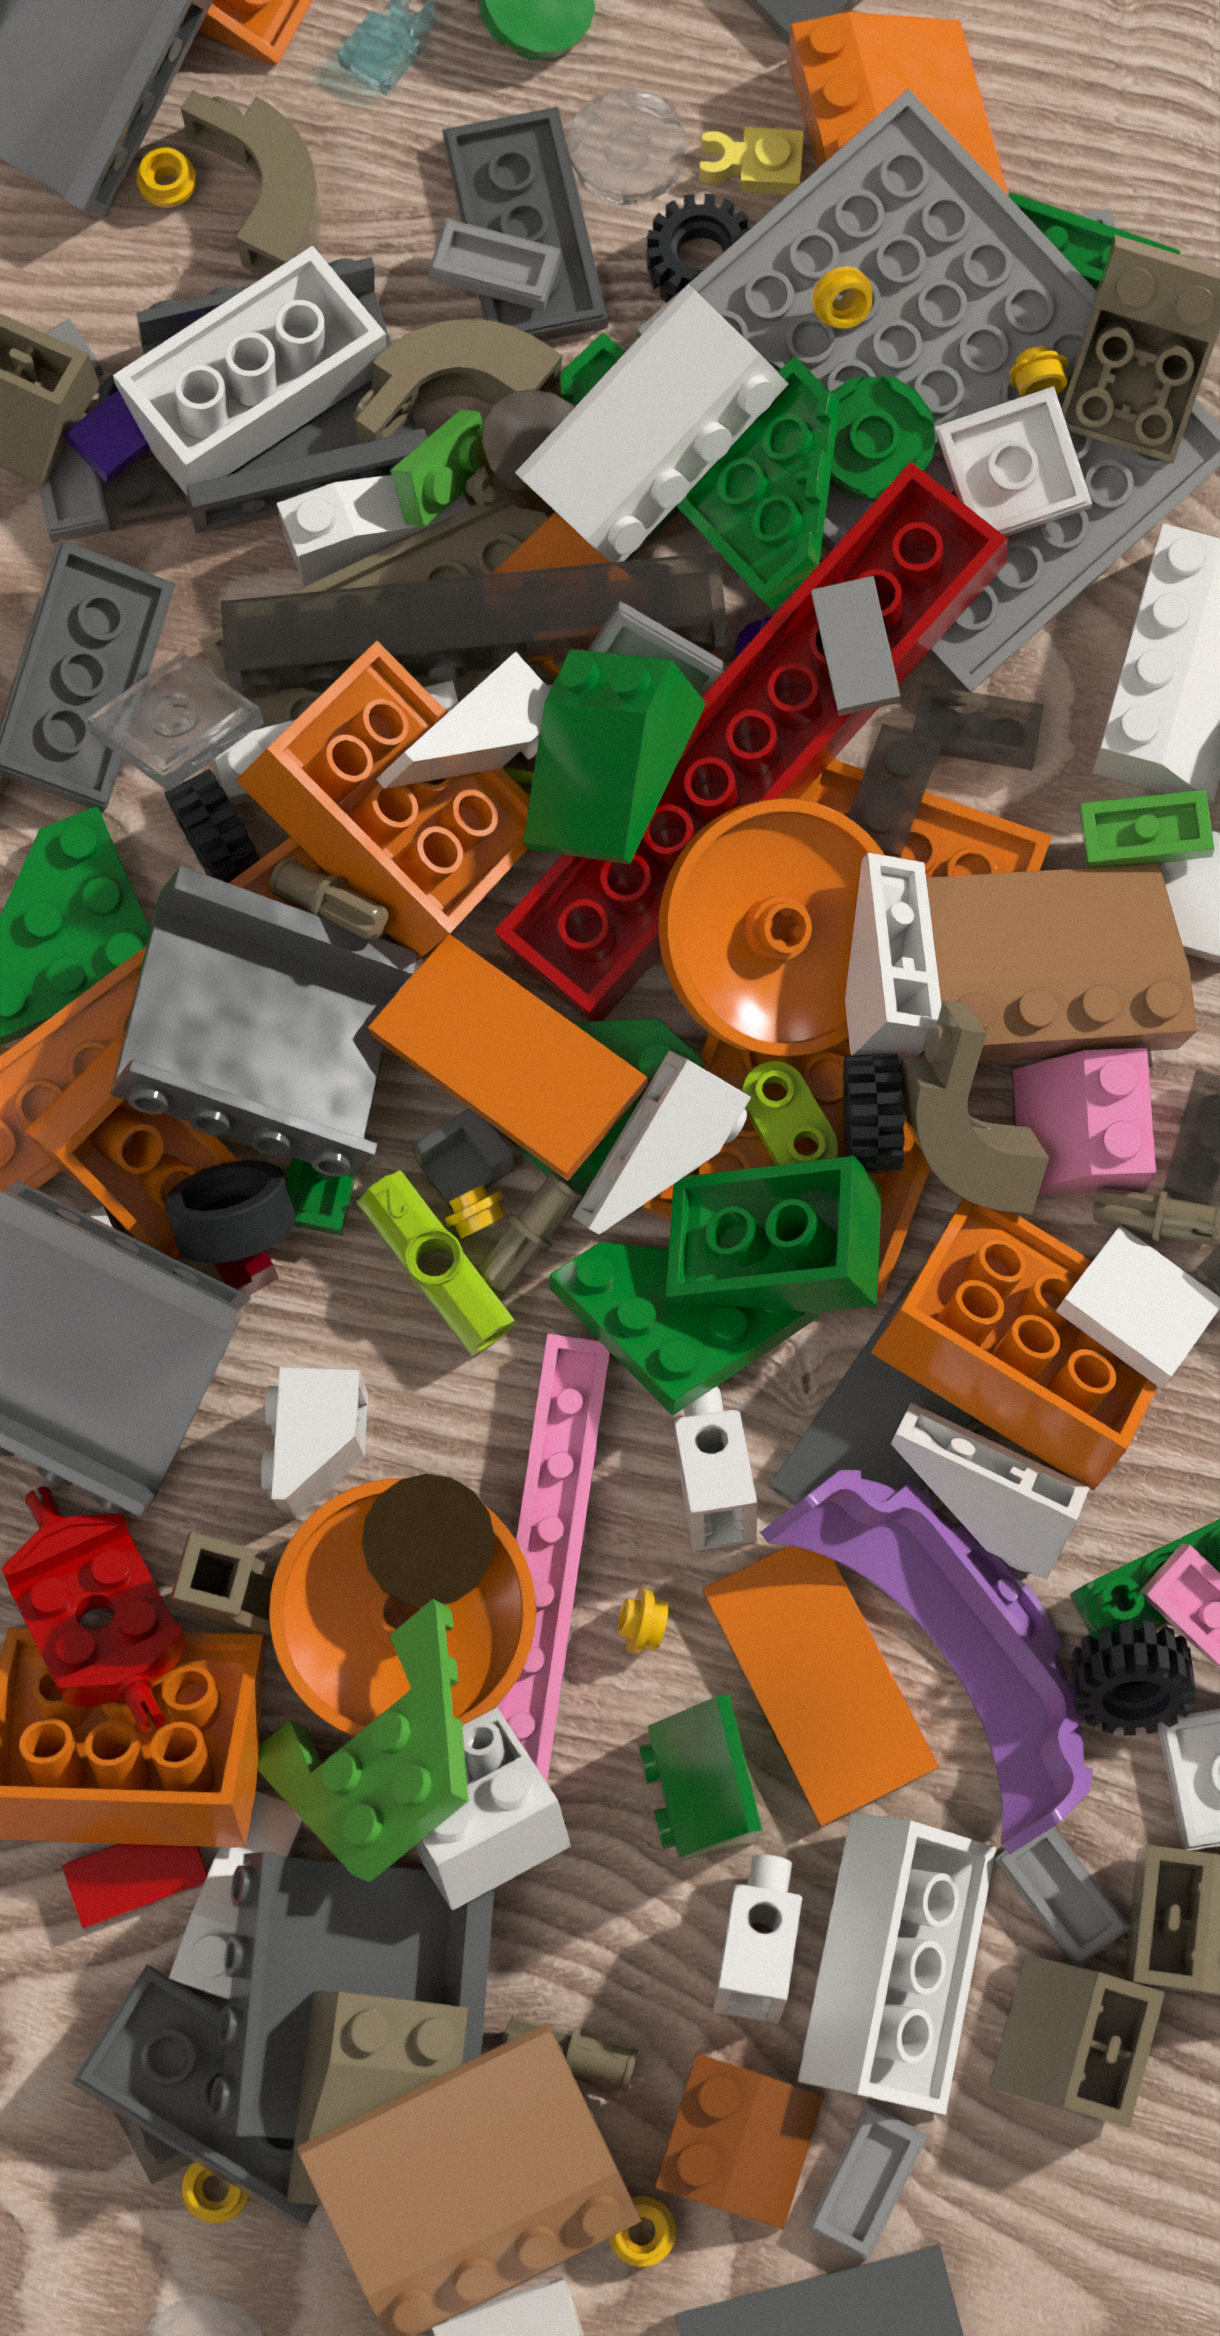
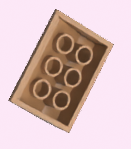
(1064, 960)
(469, 2184)

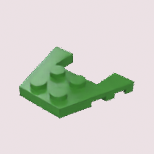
(395, 1774)

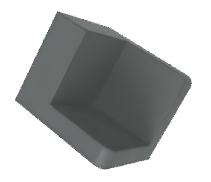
(463, 1156)

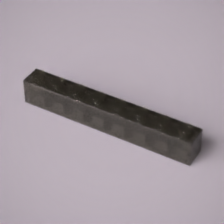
(463, 621)

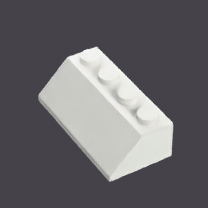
(251, 370)
(652, 426)
(1168, 690)
(897, 1962)

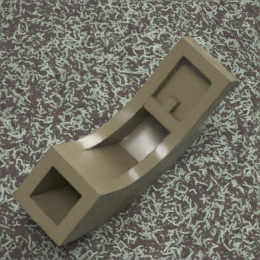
(272, 150)
(452, 360)
(976, 1159)
(224, 1584)

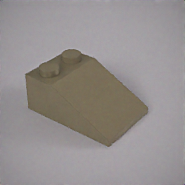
(363, 2056)

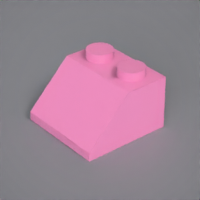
(1090, 1119)

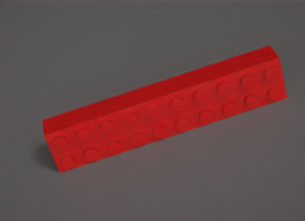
(761, 737)

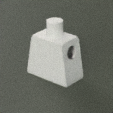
(715, 1475)
(753, 1964)

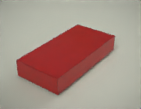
(131, 1878)

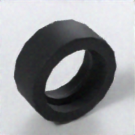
(230, 1211)

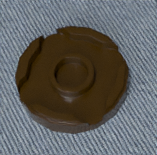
(510, 437)
(428, 1540)

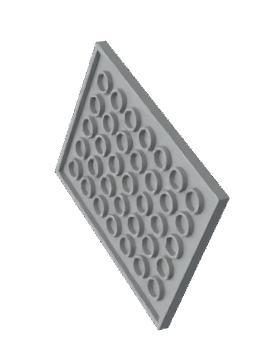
(954, 302)

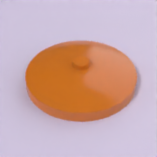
(765, 925)
(336, 1621)

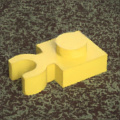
(765, 160)

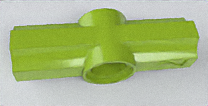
(457, 1295)

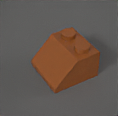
(739, 2141)

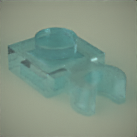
(386, 47)

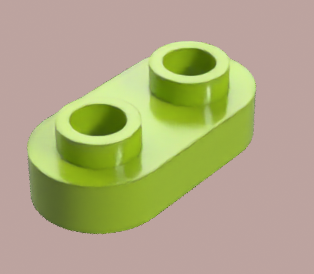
(789, 1119)

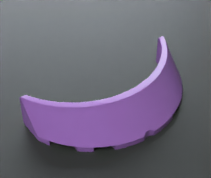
(978, 1619)

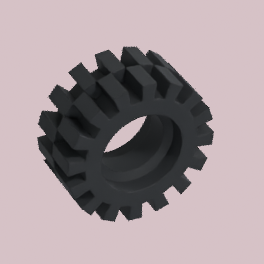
(683, 225)
(212, 827)
(874, 1111)
(1133, 1678)

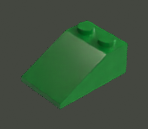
(607, 753)
(777, 1237)
(701, 1780)

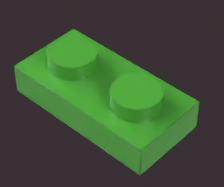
(438, 469)
(1147, 829)

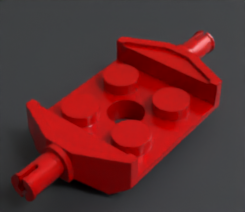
(86, 1566)

